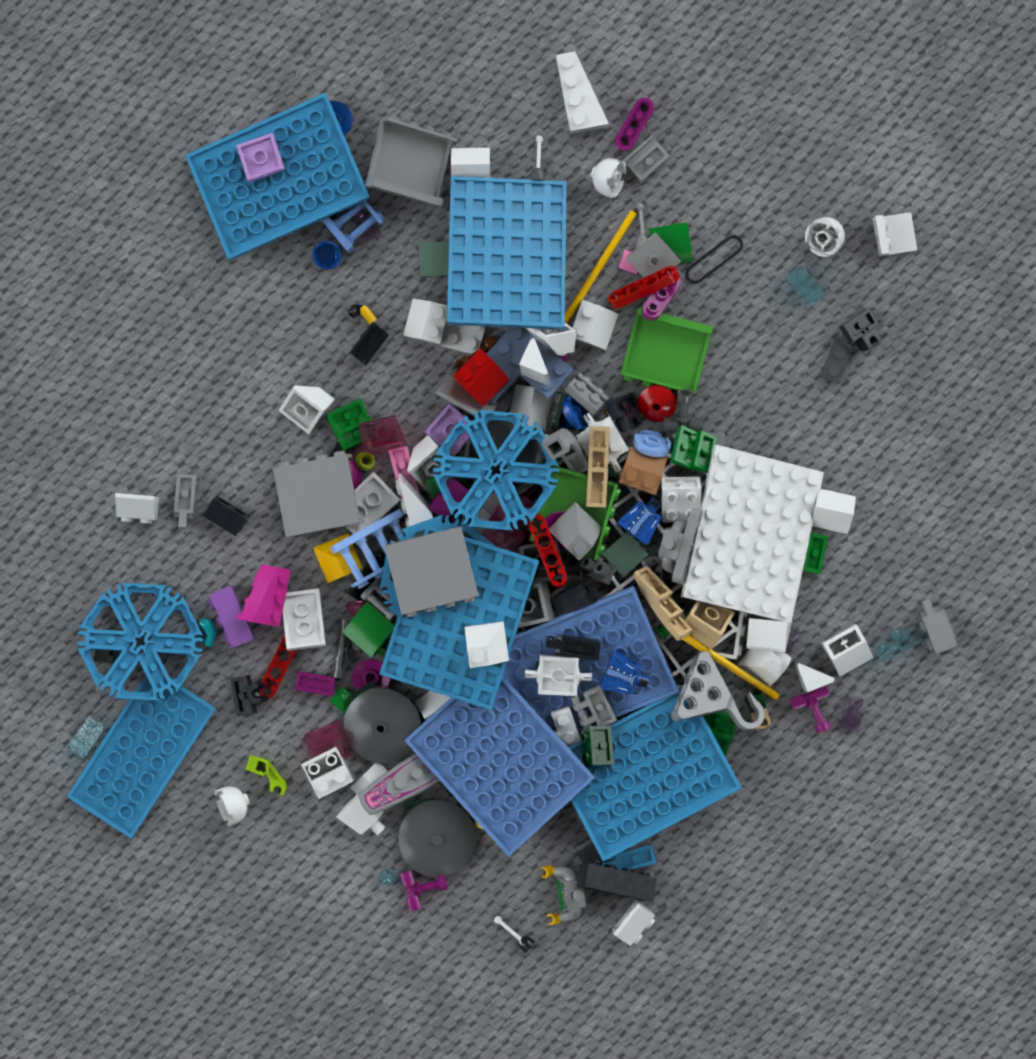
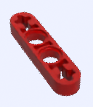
(627, 295)
(549, 550)
(282, 665)

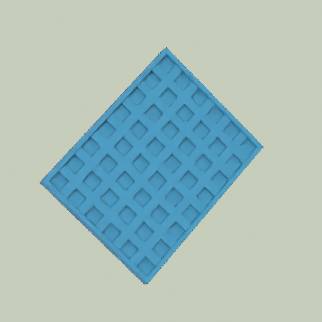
(507, 253)
(432, 646)

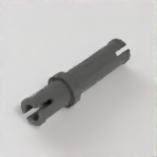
(342, 652)

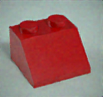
(481, 378)

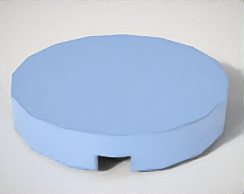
(651, 443)

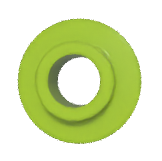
(371, 461)

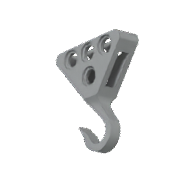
(711, 682)

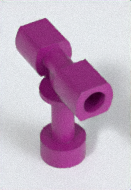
(811, 701)
(414, 889)

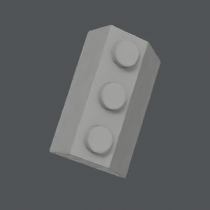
(458, 397)

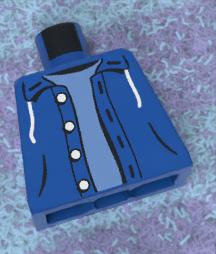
(642, 520)
(622, 674)

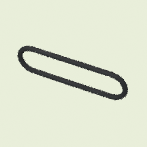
(708, 253)

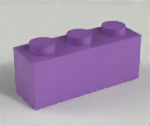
(228, 608)

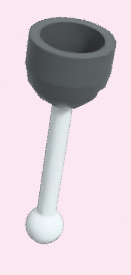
(537, 173)

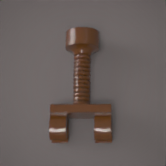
(489, 343)

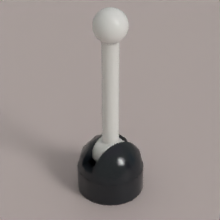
(525, 942)

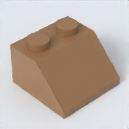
(642, 471)

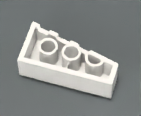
(579, 98)

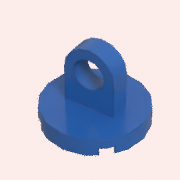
(573, 412)

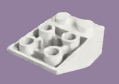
(412, 503)

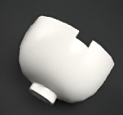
(607, 176)
(825, 236)
(232, 804)

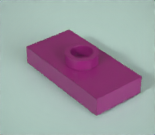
(315, 683)

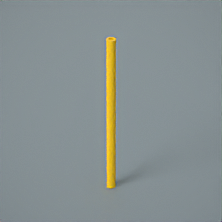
(599, 266)
(732, 667)

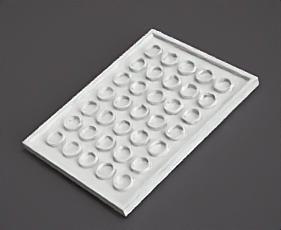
(752, 534)

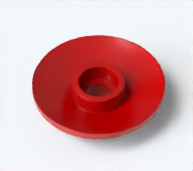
(657, 395)

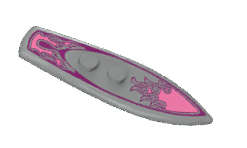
(397, 785)

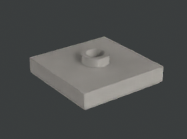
(652, 256)

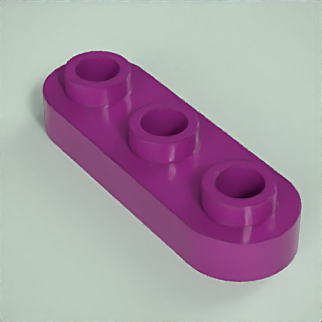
(640, 118)
(659, 302)

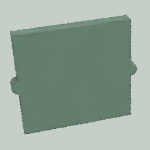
(433, 259)
(625, 554)

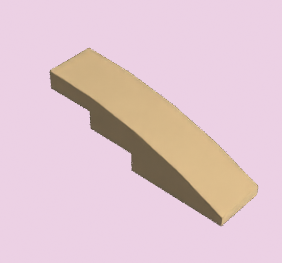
(597, 466)
(659, 599)

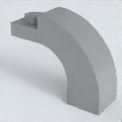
(565, 445)

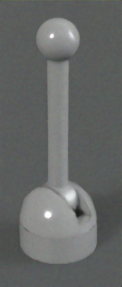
(643, 237)

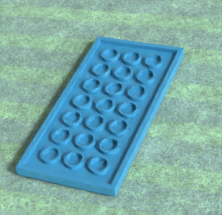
(140, 757)

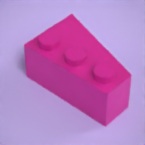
(267, 596)

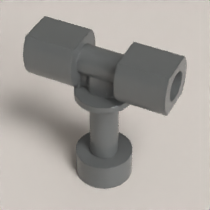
(670, 424)

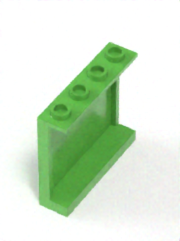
(666, 352)
(571, 489)

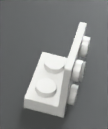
(894, 234)
(679, 497)

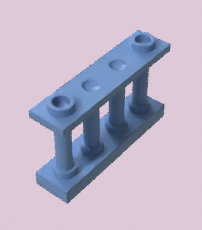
(347, 240)

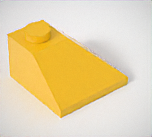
(332, 564)

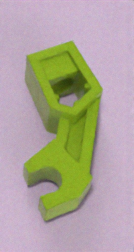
(275, 778)

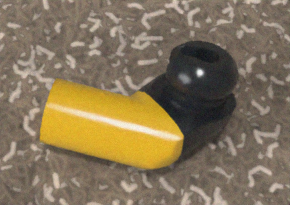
(362, 310)

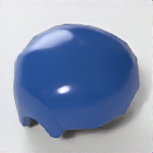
(327, 255)

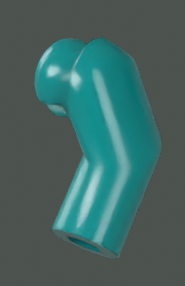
(210, 630)

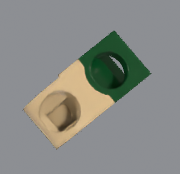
(759, 697)

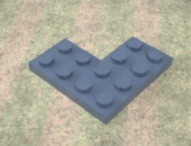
(508, 354)

